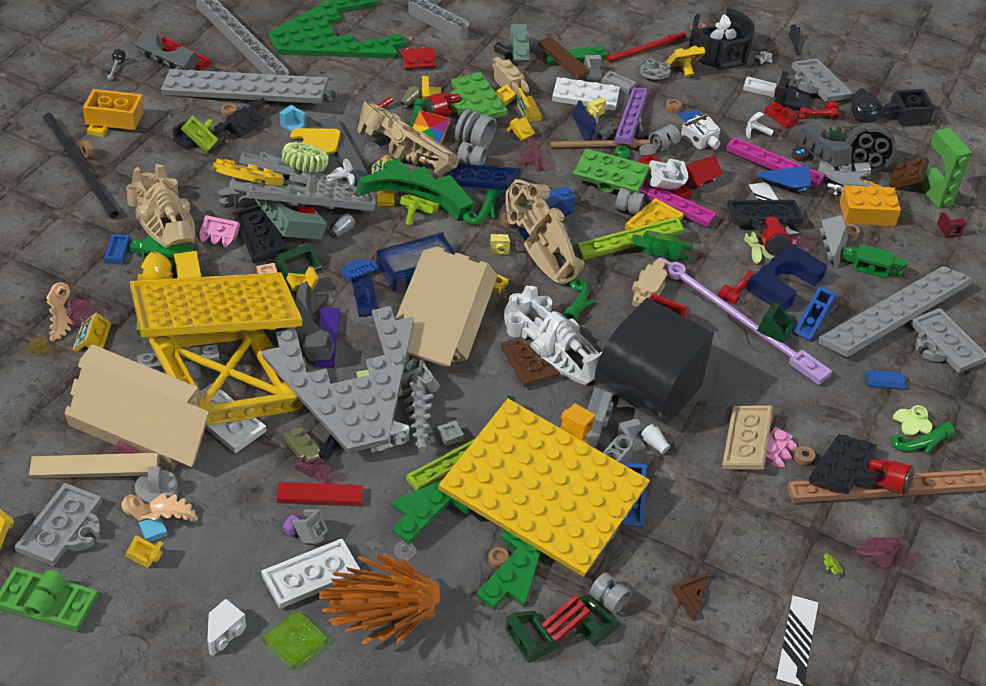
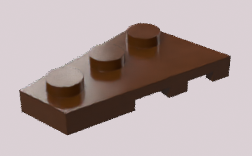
(527, 366)

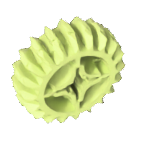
(305, 157)

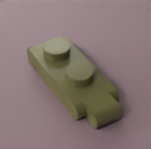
(302, 445)

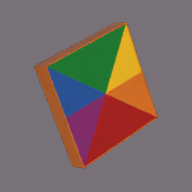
(432, 125)

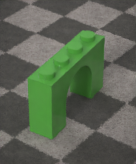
(956, 158)

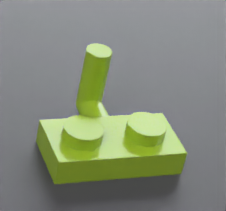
(200, 133)
(413, 202)

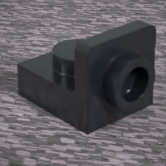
(181, 137)

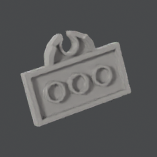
(817, 78)
(946, 341)
(62, 526)

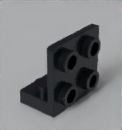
(790, 95)

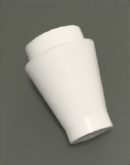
(654, 437)

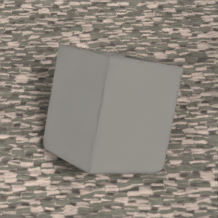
(593, 63)
(632, 429)

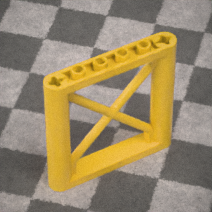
(283, 401)

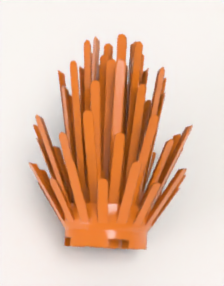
(384, 600)

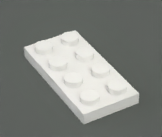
(571, 91)
(236, 433)
(308, 573)

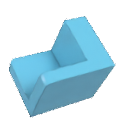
(292, 118)

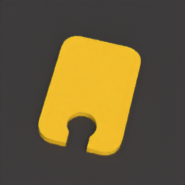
(323, 138)

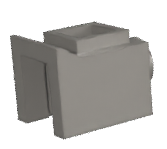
(312, 528)

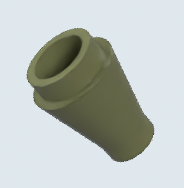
(411, 95)

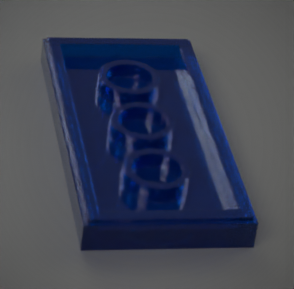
(485, 176)

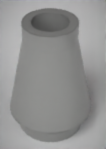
(343, 225)

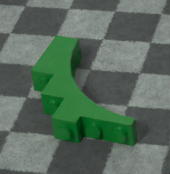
(419, 182)

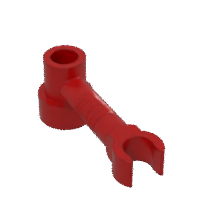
(831, 110)
(732, 294)

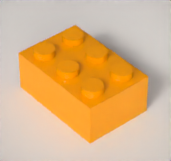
(113, 109)
(869, 205)

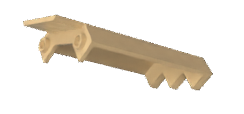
(446, 304)
(138, 406)

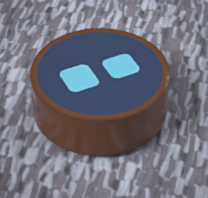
(799, 153)

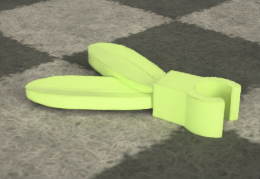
(757, 249)

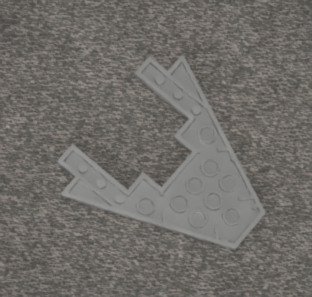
(317, 191)
(357, 409)

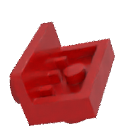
(419, 58)

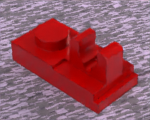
(781, 115)

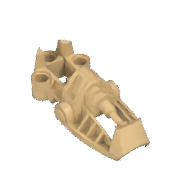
(405, 142)
(158, 198)
(545, 229)

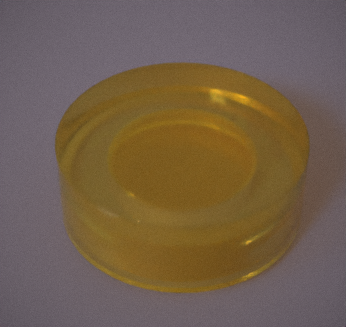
(38, 346)

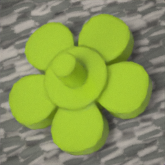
(833, 564)

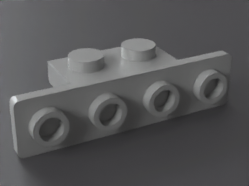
(207, 351)
(599, 405)

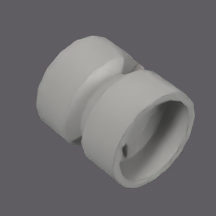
(665, 137)
(471, 154)
(629, 201)
(608, 591)

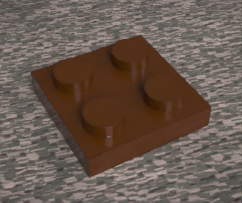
(909, 172)

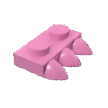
(218, 229)
(778, 447)

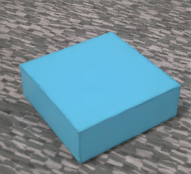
(153, 529)

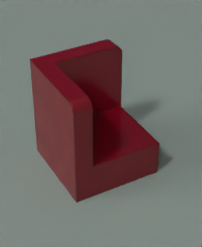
(949, 227)

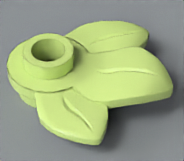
(913, 420)

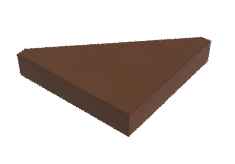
(690, 593)

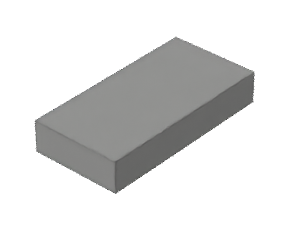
(625, 84)

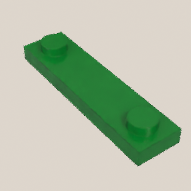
(580, 53)

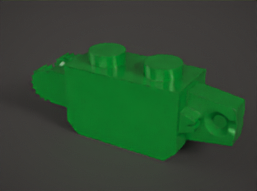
(149, 245)
(661, 245)
(874, 261)

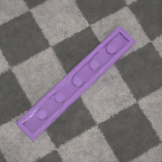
(631, 116)

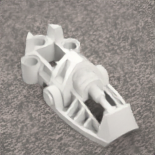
(550, 336)

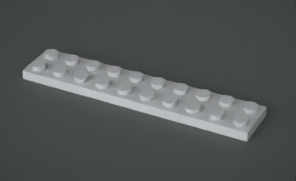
(244, 86)
(894, 311)

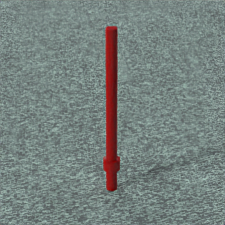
(669, 39)

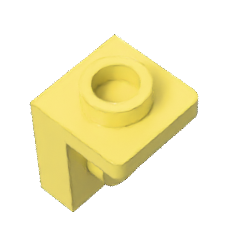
(596, 107)
(499, 244)

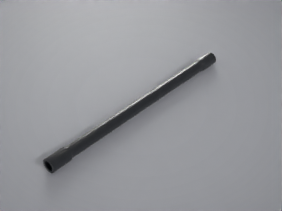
(108, 206)

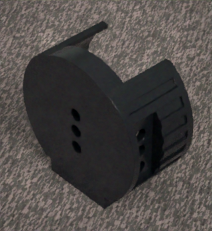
(724, 52)

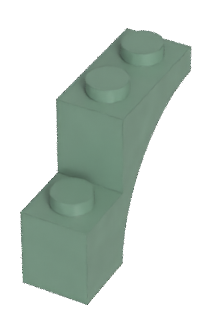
(520, 42)

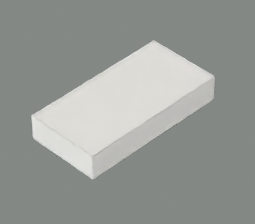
(760, 86)

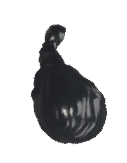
(866, 106)

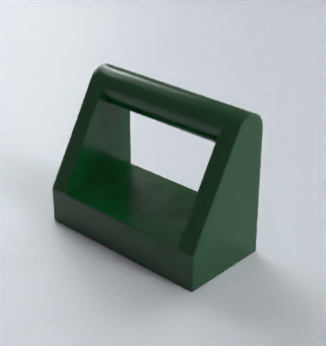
(296, 254)
(774, 316)
(589, 628)
(523, 640)

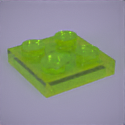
(295, 640)

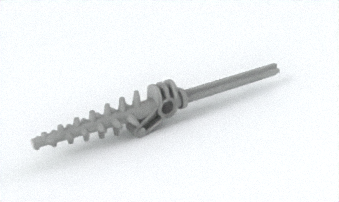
(418, 379)

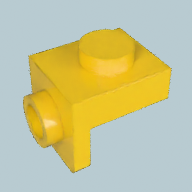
(521, 128)
(296, 279)
(144, 551)

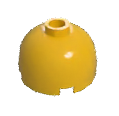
(156, 267)

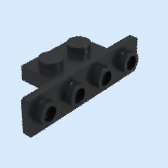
(244, 121)

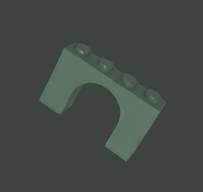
(291, 222)

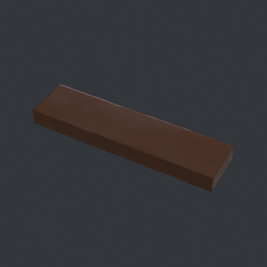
(563, 57)

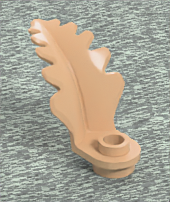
(58, 311)
(158, 507)

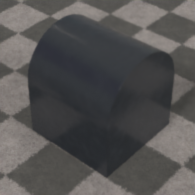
(655, 360)

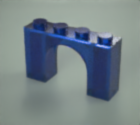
(790, 261)

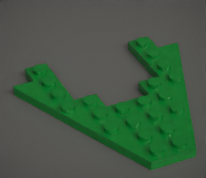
(313, 36)
(510, 579)

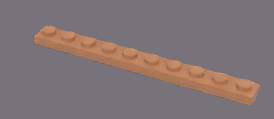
(922, 484)

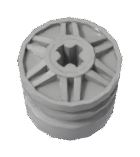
(475, 128)

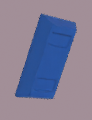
(886, 379)

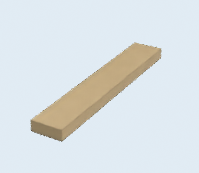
(92, 465)

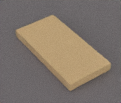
(748, 437)

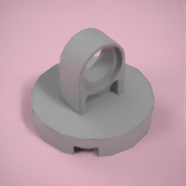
(155, 483)

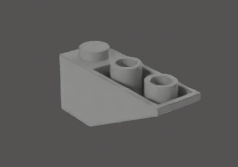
(835, 237)

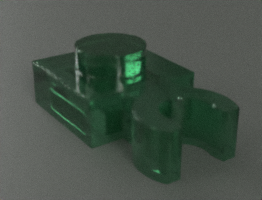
(837, 135)

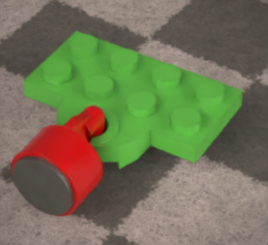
(469, 92)

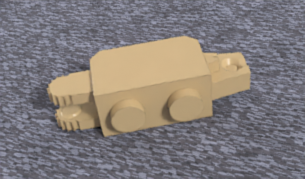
(508, 74)
(649, 281)

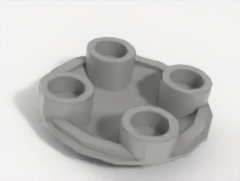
(655, 70)

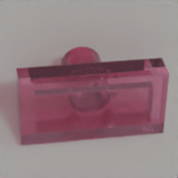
(531, 155)
(879, 547)

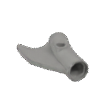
(846, 174)

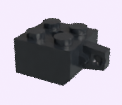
(910, 107)

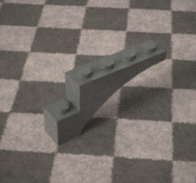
(312, 340)

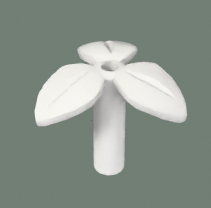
(722, 28)
(752, 123)
(340, 173)

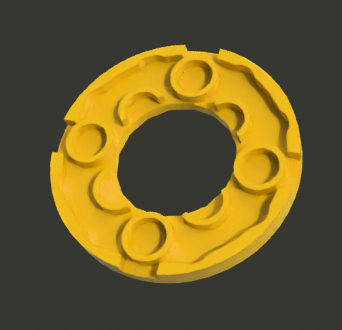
(248, 173)

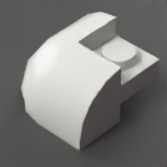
(668, 175)

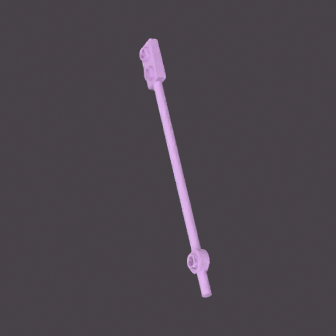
(801, 361)

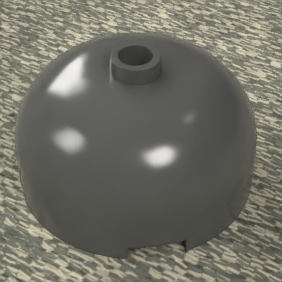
(872, 145)

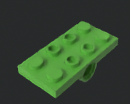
(610, 171)
(47, 598)

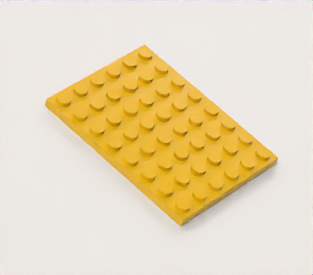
(213, 305)
(544, 486)

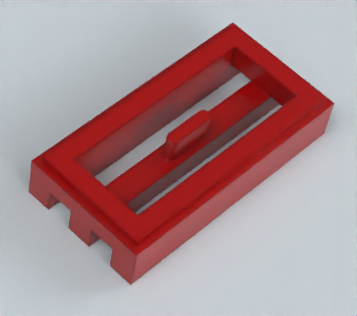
(560, 612)

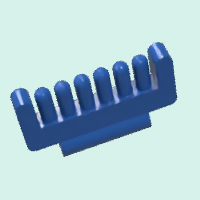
(357, 268)

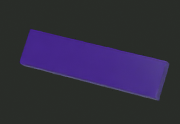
(329, 323)

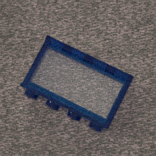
(402, 259)

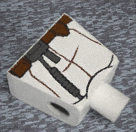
(701, 132)

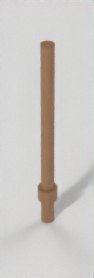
(606, 143)

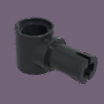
(507, 51)

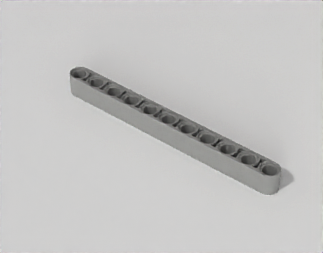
(241, 38)

